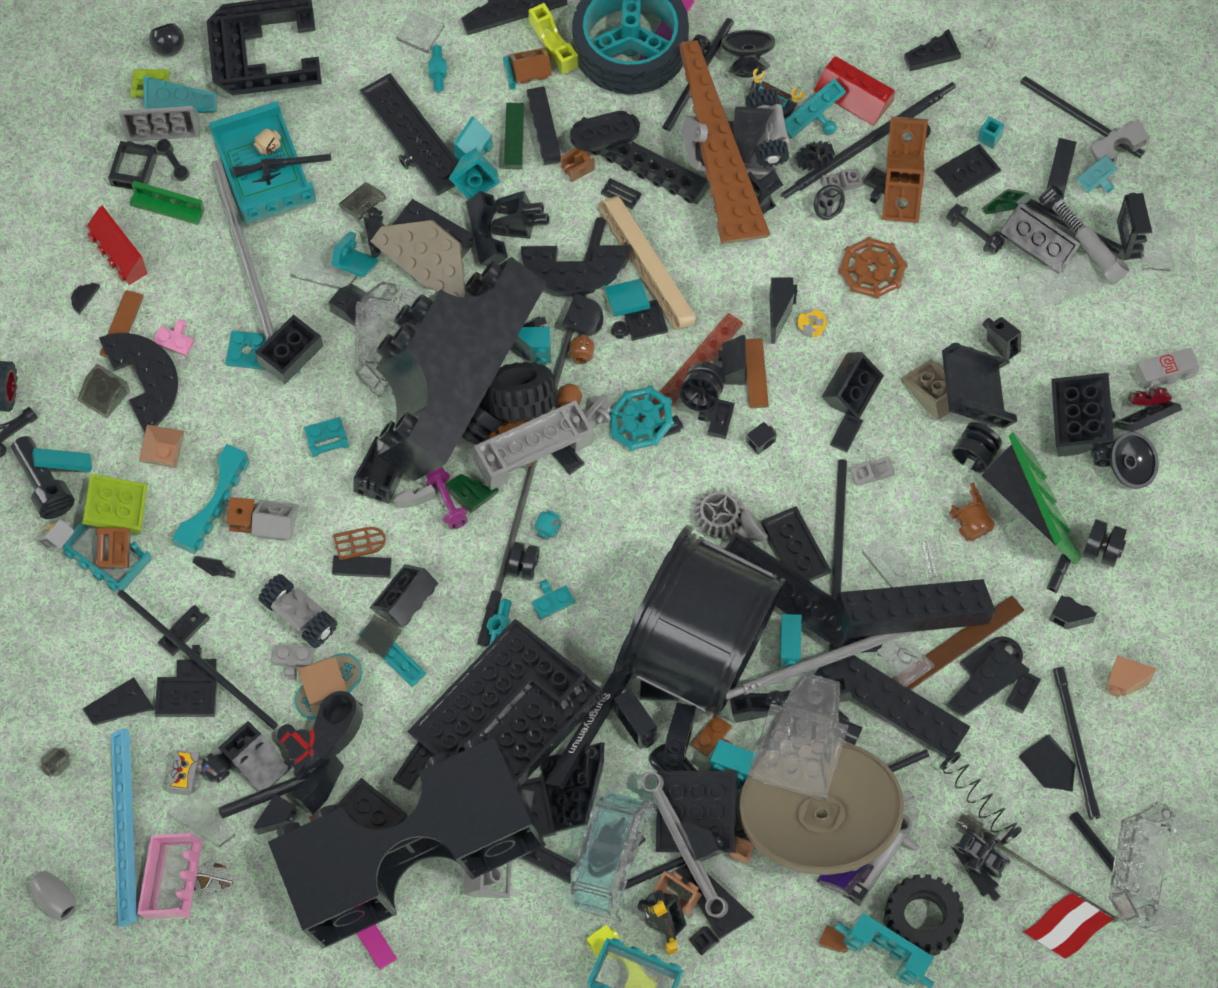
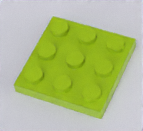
(114, 503)

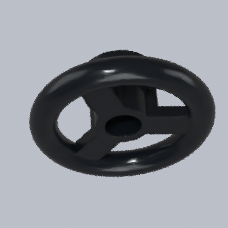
(827, 201)

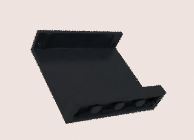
(975, 385)

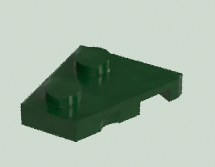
(1006, 201)
(470, 492)

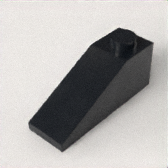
(318, 786)

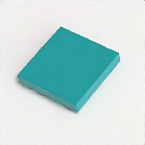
(627, 297)

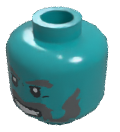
(548, 524)

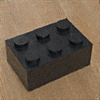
(289, 349)

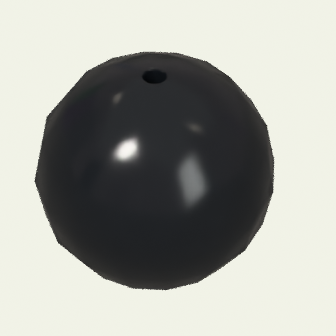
(166, 40)

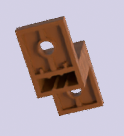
(904, 169)

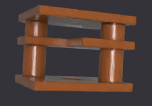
(575, 161)
(240, 514)

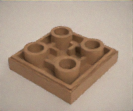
(321, 680)

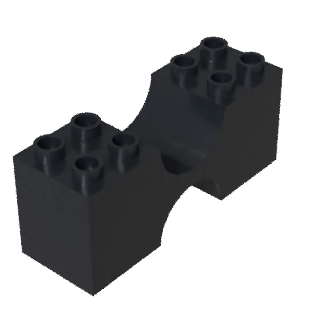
(349, 874)

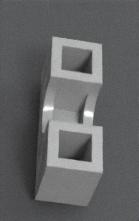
(1132, 134)

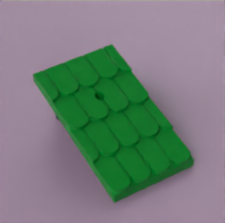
(1023, 484)

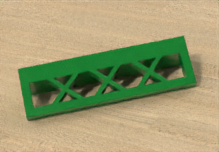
(167, 203)

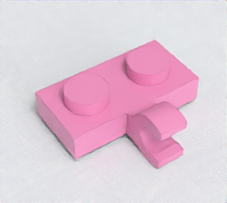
(174, 340)

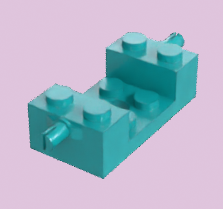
(914, 960)

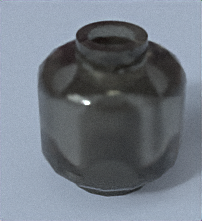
(55, 762)

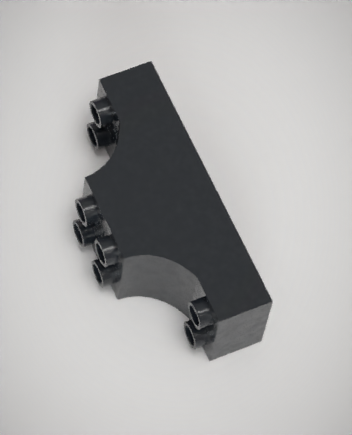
(447, 360)

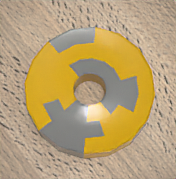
(812, 330)

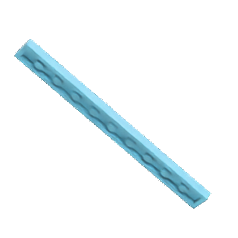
(123, 828)

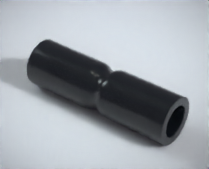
(1058, 575)

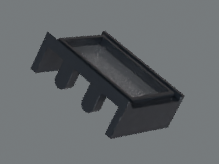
(1133, 222)

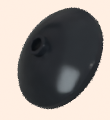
(748, 42)
(1140, 459)

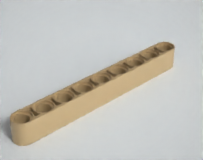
(647, 263)

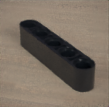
(544, 125)

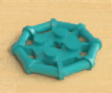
(634, 411)

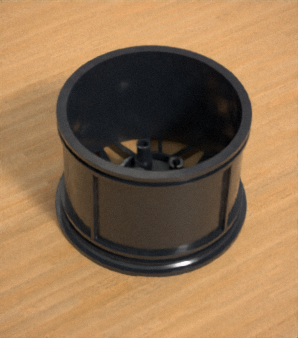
(699, 622)

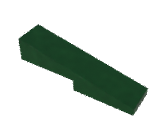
(514, 136)

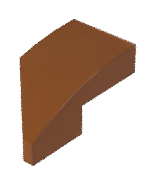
(833, 940)

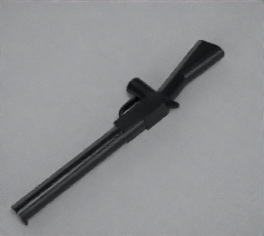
(268, 164)

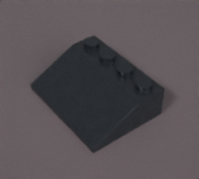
(1082, 413)

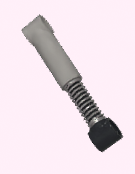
(1112, 267)

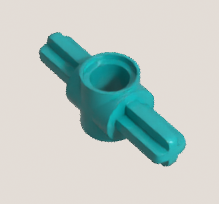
(437, 68)
(499, 622)

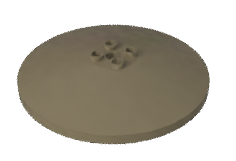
(860, 824)

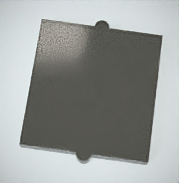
(379, 636)

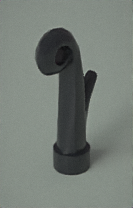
(14, 425)

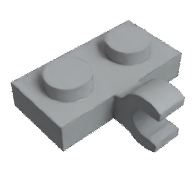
(292, 657)

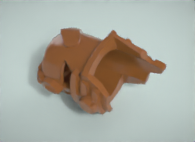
(974, 515)

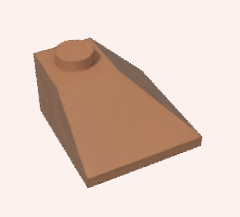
(161, 446)
(1128, 677)

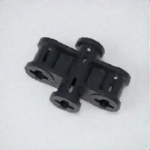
(982, 853)

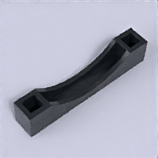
(754, 704)

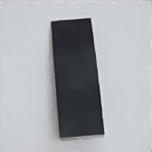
(1062, 163)

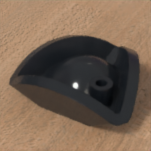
(747, 64)

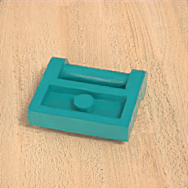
(326, 431)

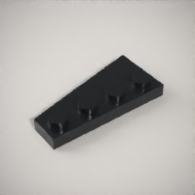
(736, 914)

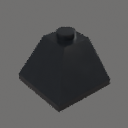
(344, 302)

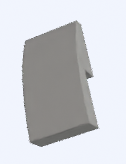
(845, 180)
(408, 499)

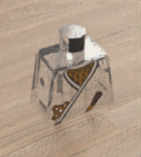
(214, 879)

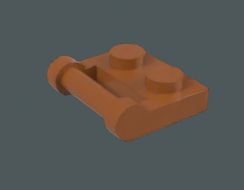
(118, 547)

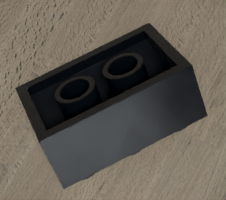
(853, 384)
(404, 595)

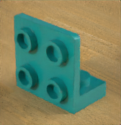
(351, 260)

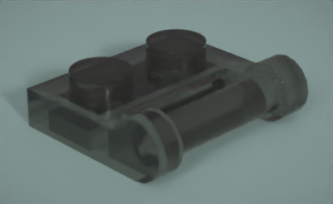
(360, 197)

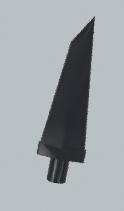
(984, 882)

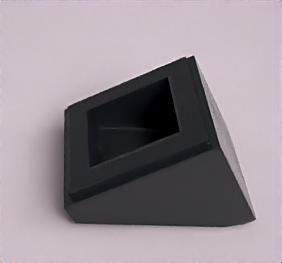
(704, 940)

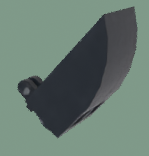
(375, 476)

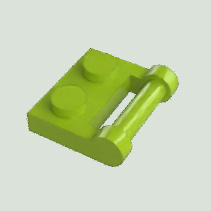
(137, 80)

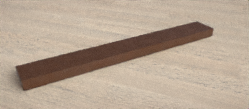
(969, 638)

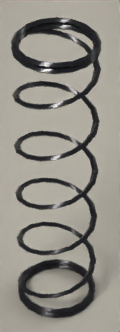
(1013, 831)

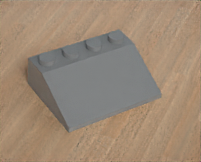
(160, 123)

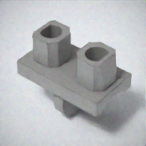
(598, 410)

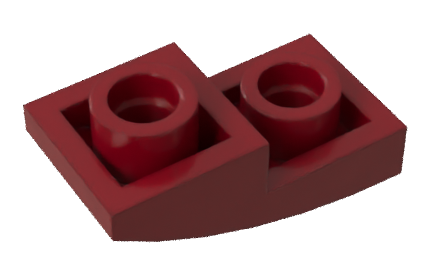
(1155, 396)

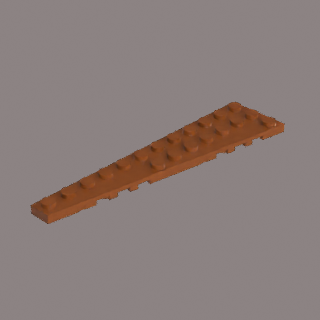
(731, 187)

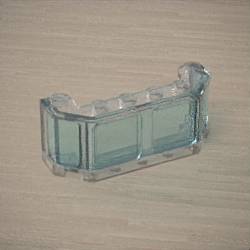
(608, 854)

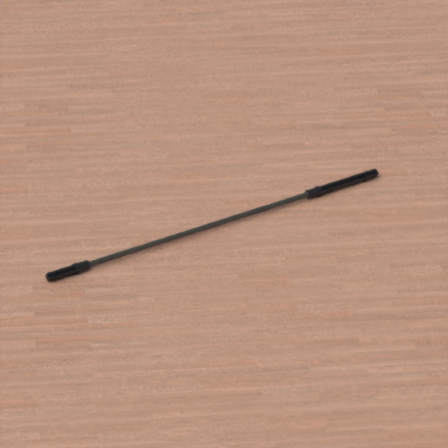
(496, 595)

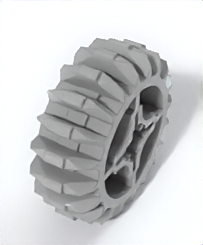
(706, 504)

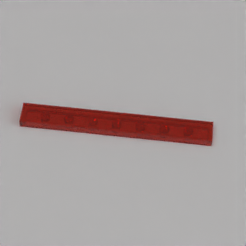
(705, 352)

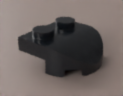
(583, 316)

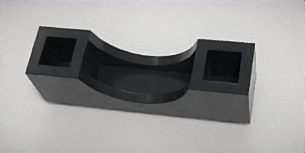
(481, 212)

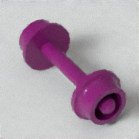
(455, 517)

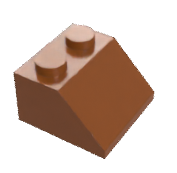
(531, 65)

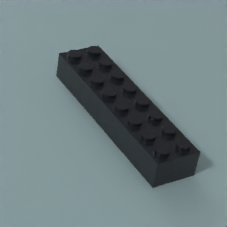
(914, 608)

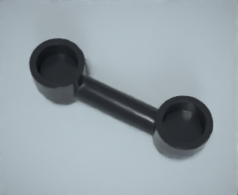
(167, 149)

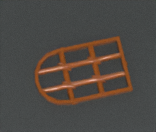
(367, 536)

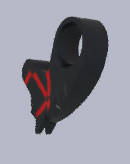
(325, 740)

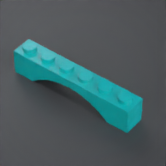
(192, 532)

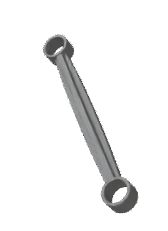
(683, 844)

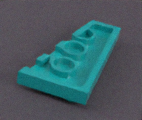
(167, 94)

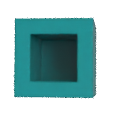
(991, 132)

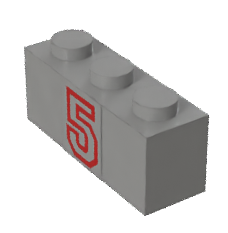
(1167, 368)

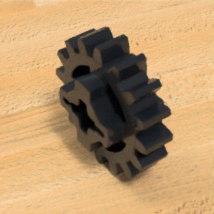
(815, 155)

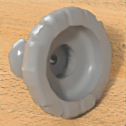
(751, 527)

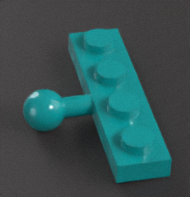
(814, 108)

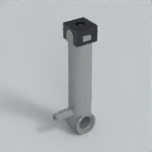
(861, 890)

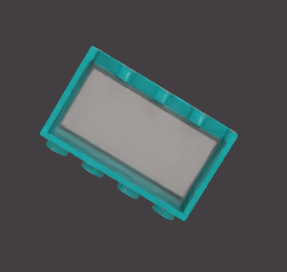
(83, 548)
(630, 968)

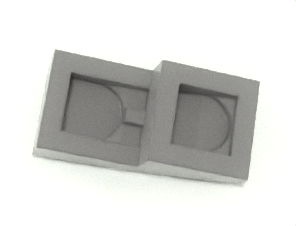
(874, 471)

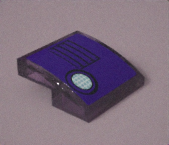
(845, 881)

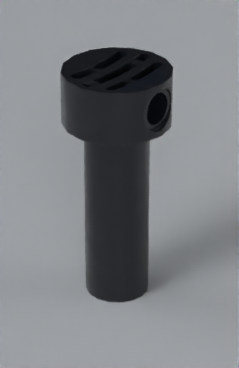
(50, 496)

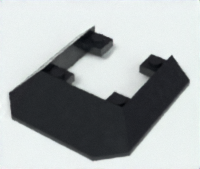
(244, 20)

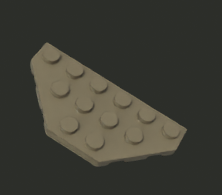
(426, 254)

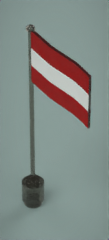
(1067, 922)

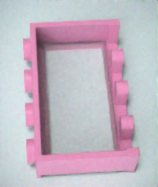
(170, 876)

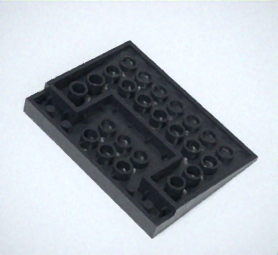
(516, 694)

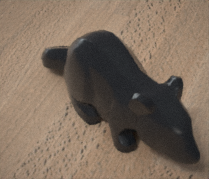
(372, 225)

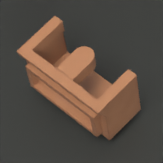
(665, 880)

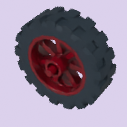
(8, 385)

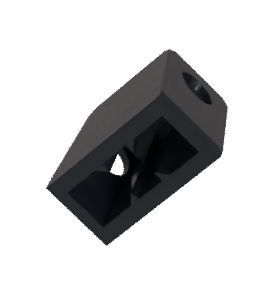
(1002, 335)

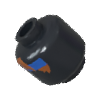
(215, 767)

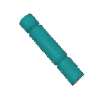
(509, 71)

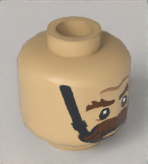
(267, 141)

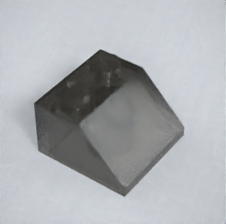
(103, 391)

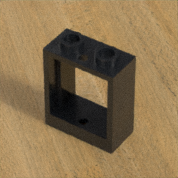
(123, 180)
(635, 719)
(679, 734)

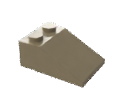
(929, 388)

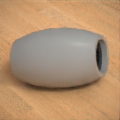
(53, 895)

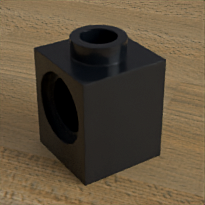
(761, 437)

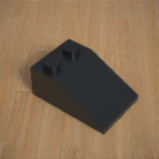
(782, 298)

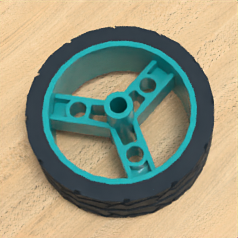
(634, 76)

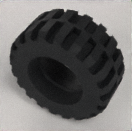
(521, 391)
(930, 890)

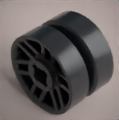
(523, 560)

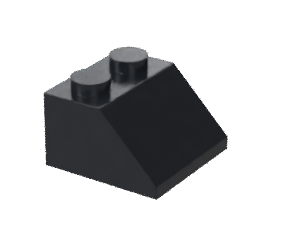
(734, 360)

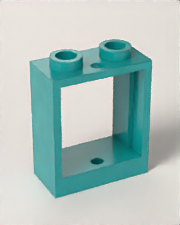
(790, 640)

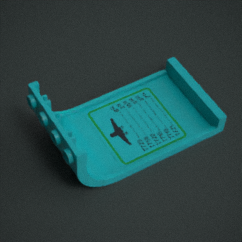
(256, 195)

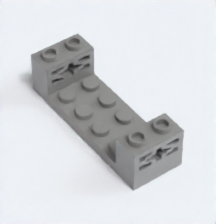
(531, 442)

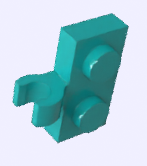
(1098, 174)
(552, 601)

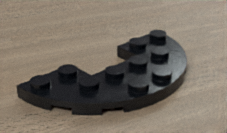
(574, 277)
(154, 372)

